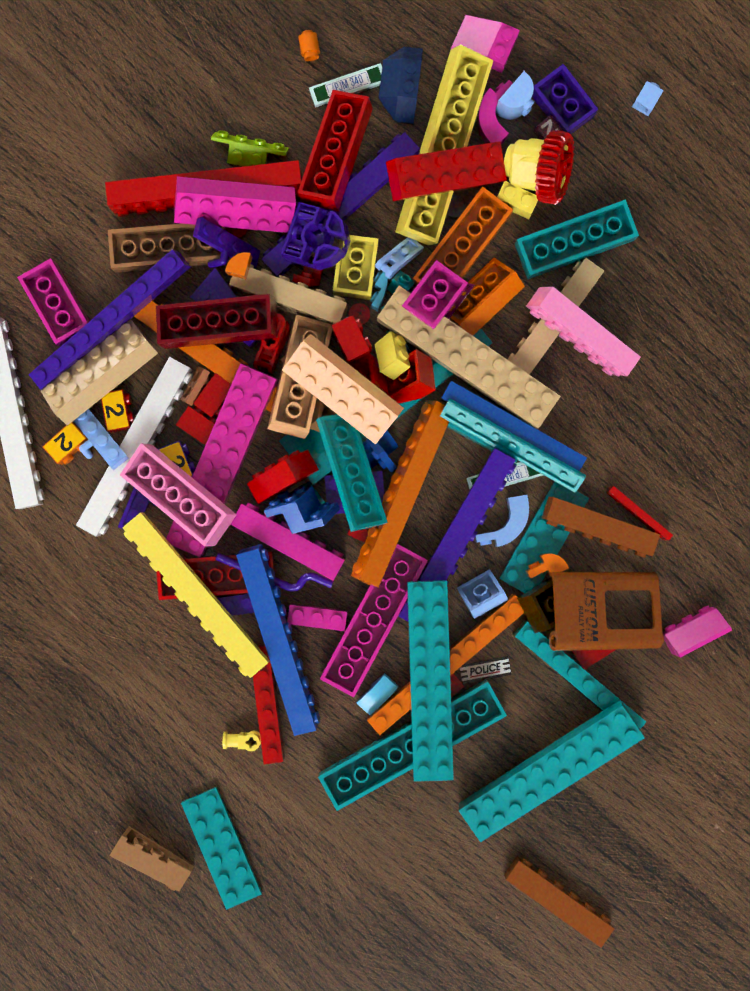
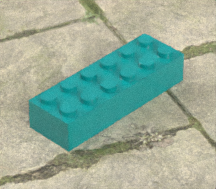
(576, 239)

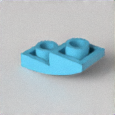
(381, 285)
(377, 694)

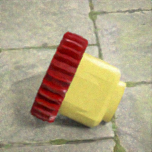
(542, 165)

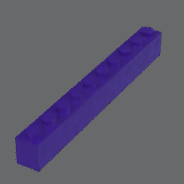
(358, 191)
(112, 317)
(467, 519)

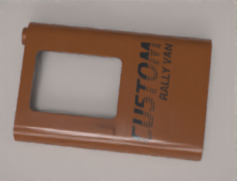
(582, 611)

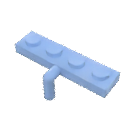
(100, 439)

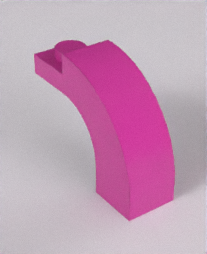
(488, 124)

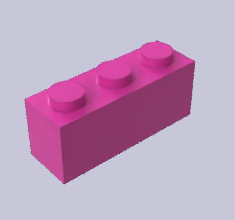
(317, 617)

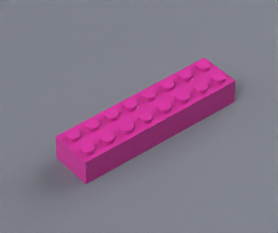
(372, 623)

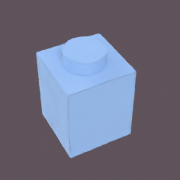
(647, 98)

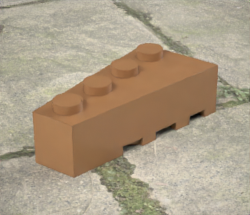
(151, 859)

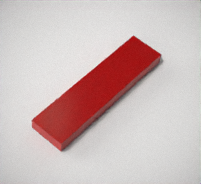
(640, 514)

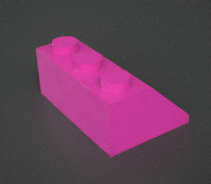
(695, 631)

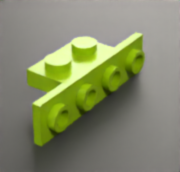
(247, 151)

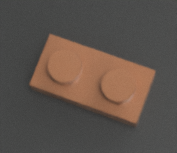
(194, 386)

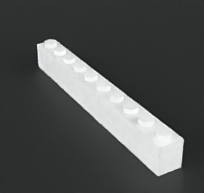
(143, 430)
(14, 432)

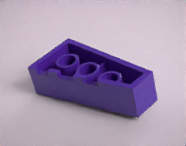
(216, 288)

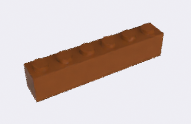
(600, 526)
(559, 901)

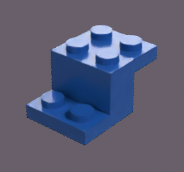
(302, 509)

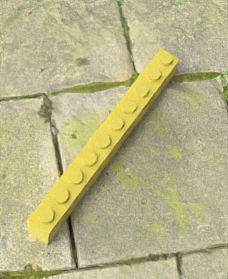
(196, 594)

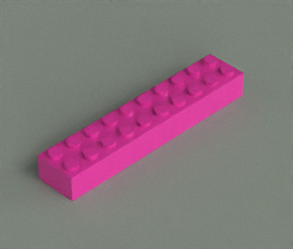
(228, 443)

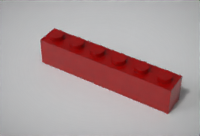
(268, 713)

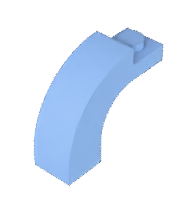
(517, 518)

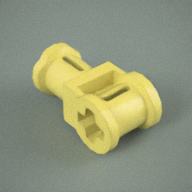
(241, 740)

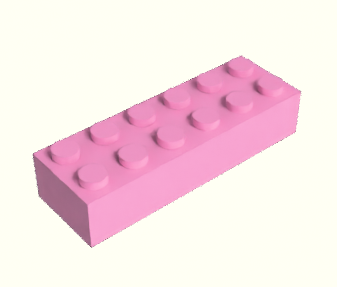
(582, 331)
(178, 495)

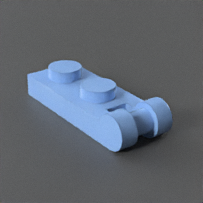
(399, 257)

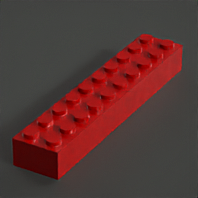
(159, 191)

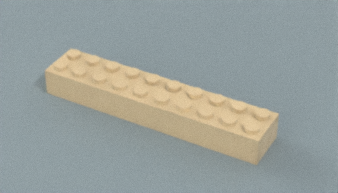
(472, 362)

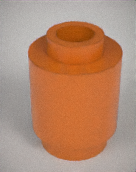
(309, 45)

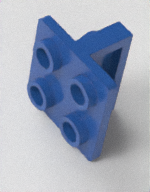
(379, 452)

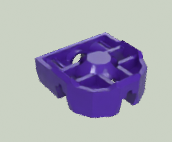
(325, 254)

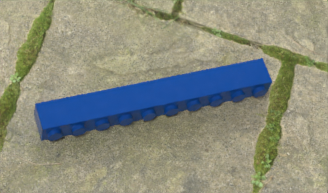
(278, 639)

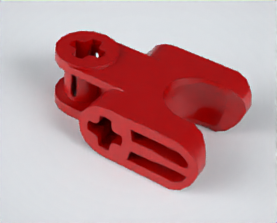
(269, 351)

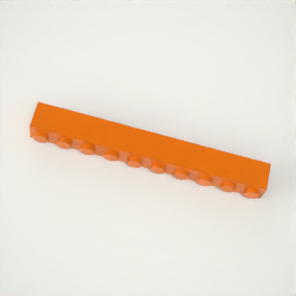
(210, 356)
(401, 494)
(460, 653)

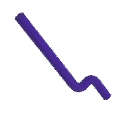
(278, 582)

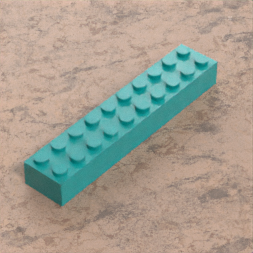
(430, 680)
(392, 753)
(550, 770)

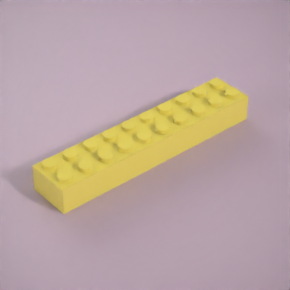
(447, 129)

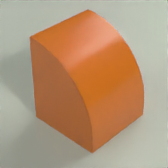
(239, 265)

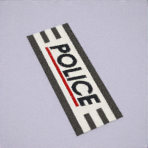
(485, 670)

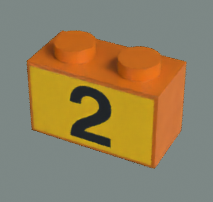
(65, 444)

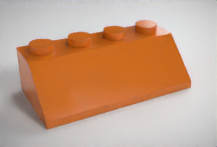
(492, 291)

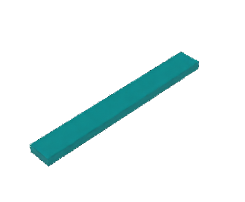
(512, 445)

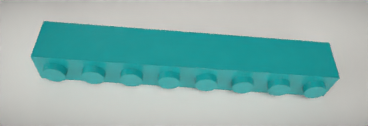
(570, 670)

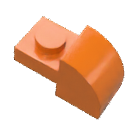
(549, 563)

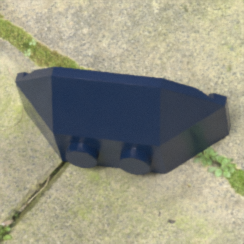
(401, 83)

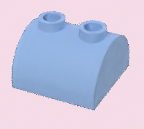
(516, 99)
(482, 594)

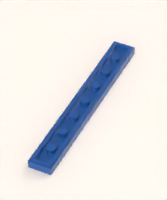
(514, 425)

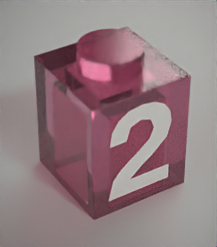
(545, 127)

